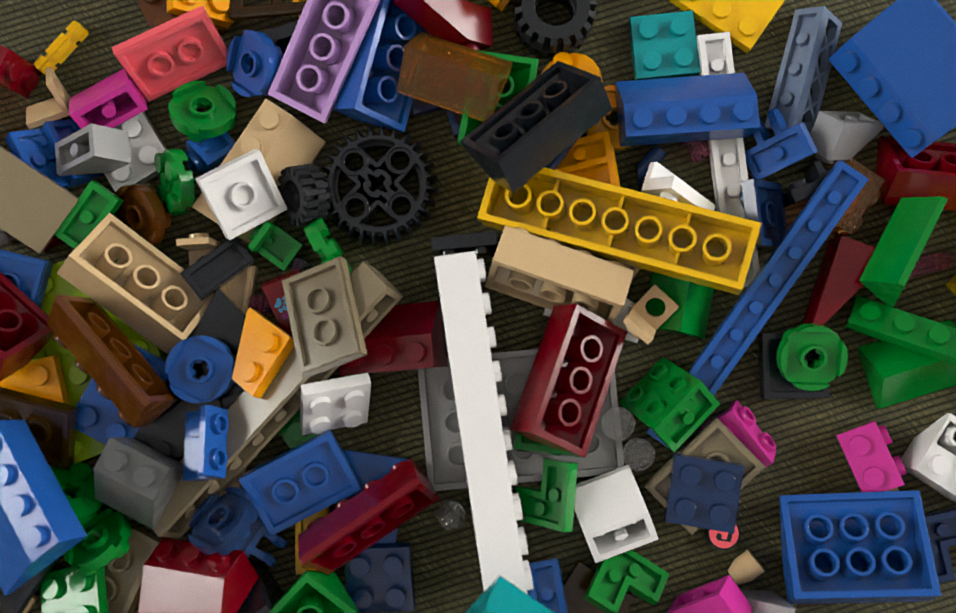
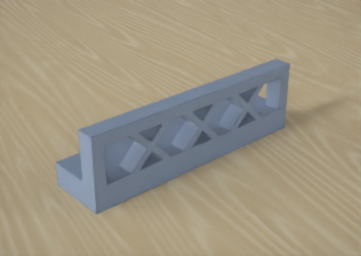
(800, 66)

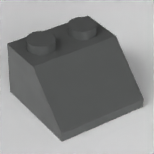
(136, 479)

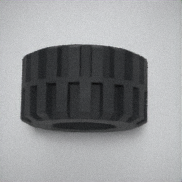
(550, 38)

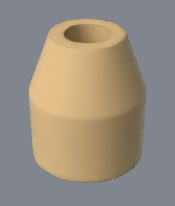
(745, 568)

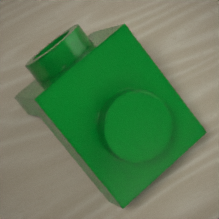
(275, 244)

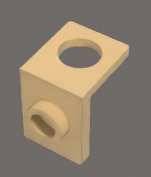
(50, 109)
(197, 245)
(641, 323)

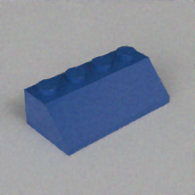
(373, 79)
(686, 109)

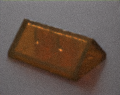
(452, 76)

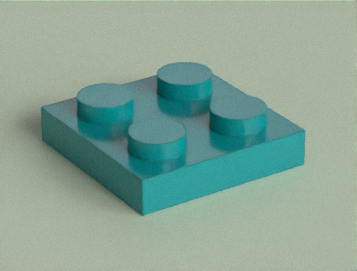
(664, 45)

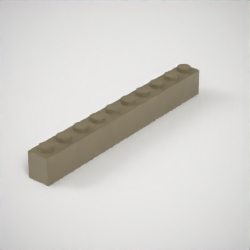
(258, 420)

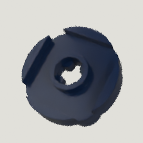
(237, 515)

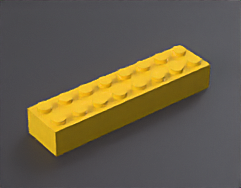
(628, 227)

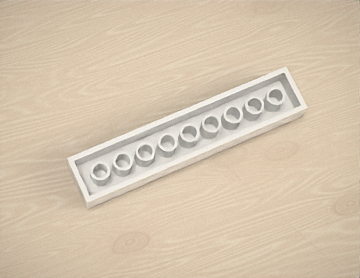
(479, 418)

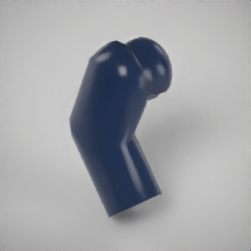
(655, 154)

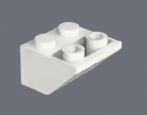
(933, 456)
(613, 514)

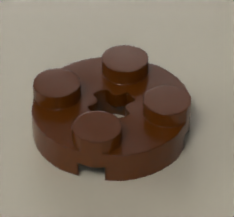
(143, 202)

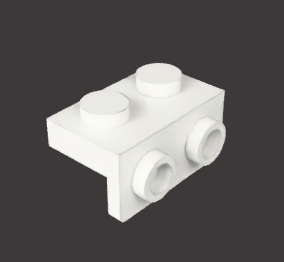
(665, 184)

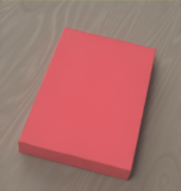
(173, 53)

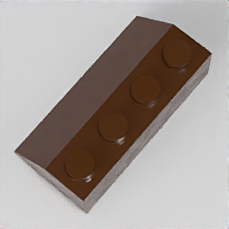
(110, 360)

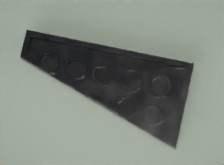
(167, 433)

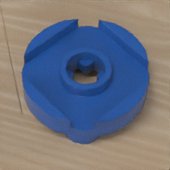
(257, 78)
(183, 376)

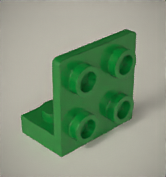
(670, 402)

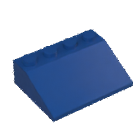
(905, 71)
(34, 511)
(856, 548)

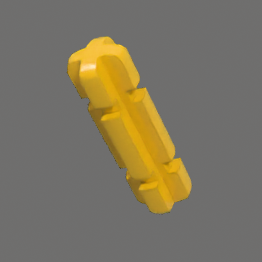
(61, 47)

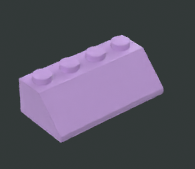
(321, 54)

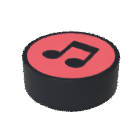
(723, 540)

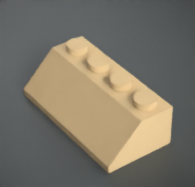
(281, 142)
(556, 275)
(139, 288)

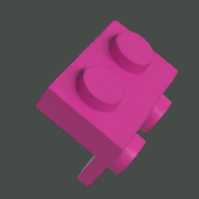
(743, 425)
(870, 458)

